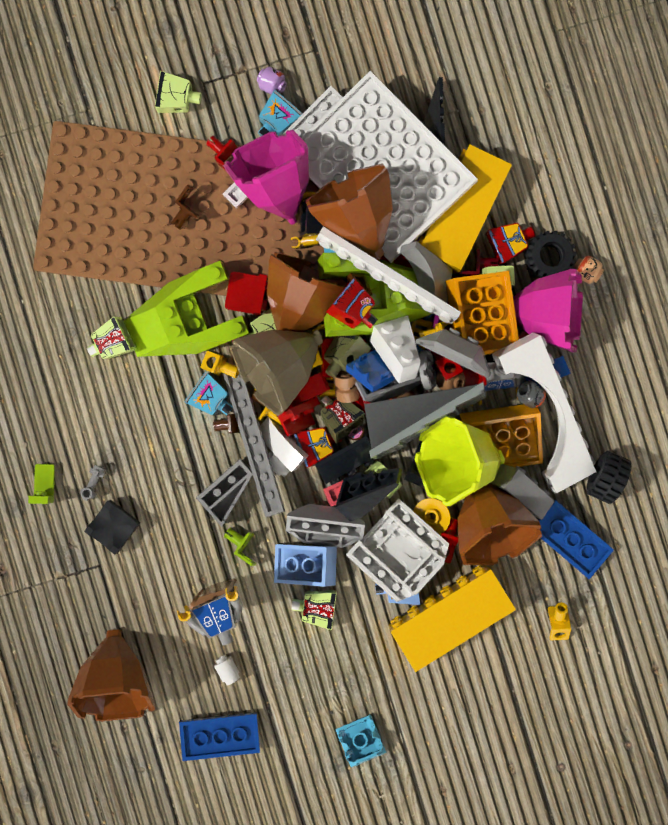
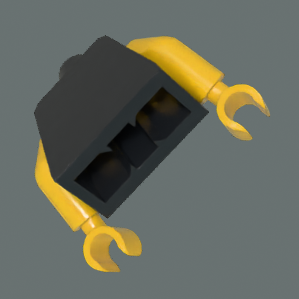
(309, 225)

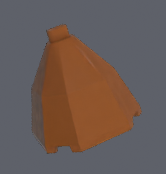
(357, 208)
(297, 293)
(494, 526)
(111, 683)

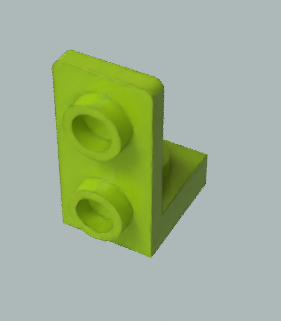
(43, 484)

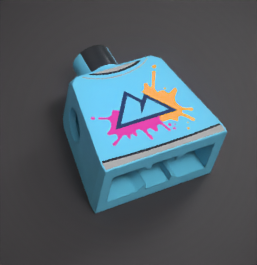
(277, 115)
(209, 396)

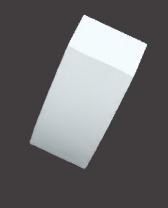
(281, 445)

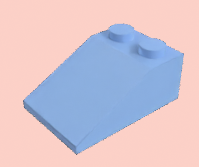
(305, 565)

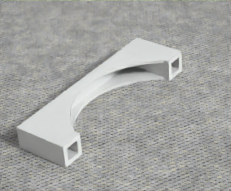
(571, 458)

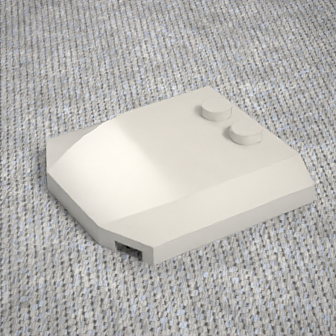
(400, 552)

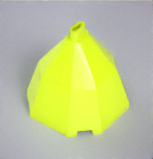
(456, 460)

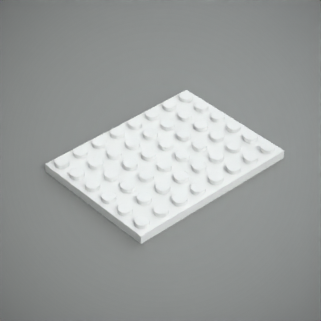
(375, 129)

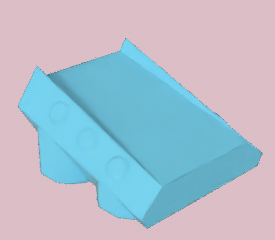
(360, 741)

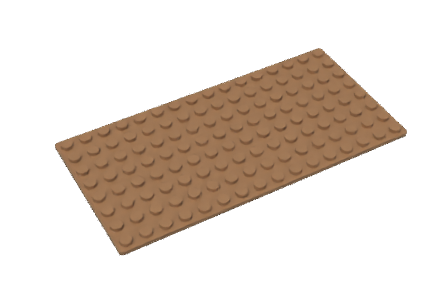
(114, 202)

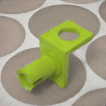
(241, 542)

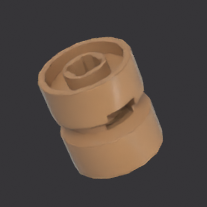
(345, 387)

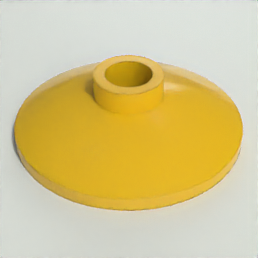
(434, 506)

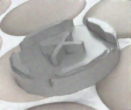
(427, 373)

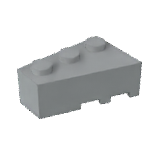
(524, 488)
(225, 490)

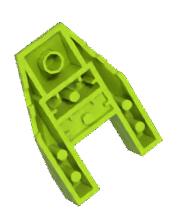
(388, 303)
(173, 320)

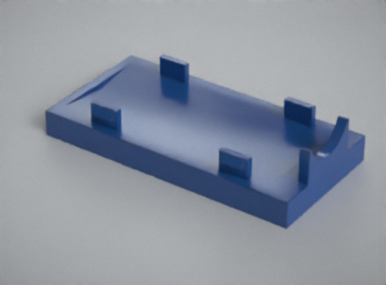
(371, 370)
(573, 540)
(219, 736)

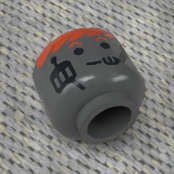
(531, 394)

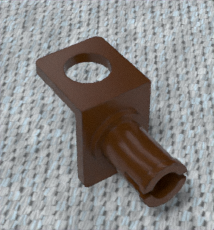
(185, 212)
(227, 424)

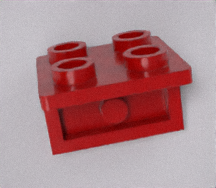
(298, 417)

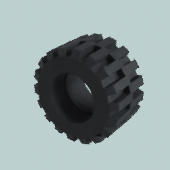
(553, 240)
(610, 477)

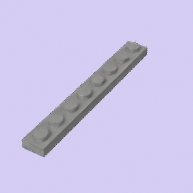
(254, 446)

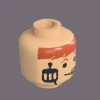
(589, 269)

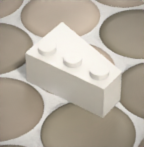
(397, 348)

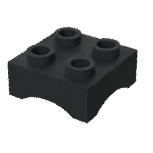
(112, 526)

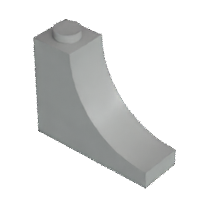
(429, 269)

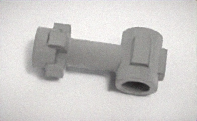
(89, 492)

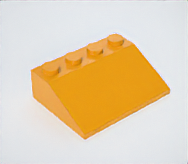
(485, 309)
(513, 431)

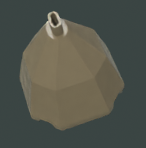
(276, 364)

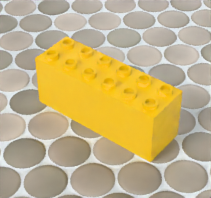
(457, 229)
(450, 617)

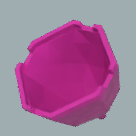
(272, 172)
(552, 308)

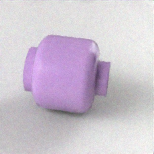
(270, 80)

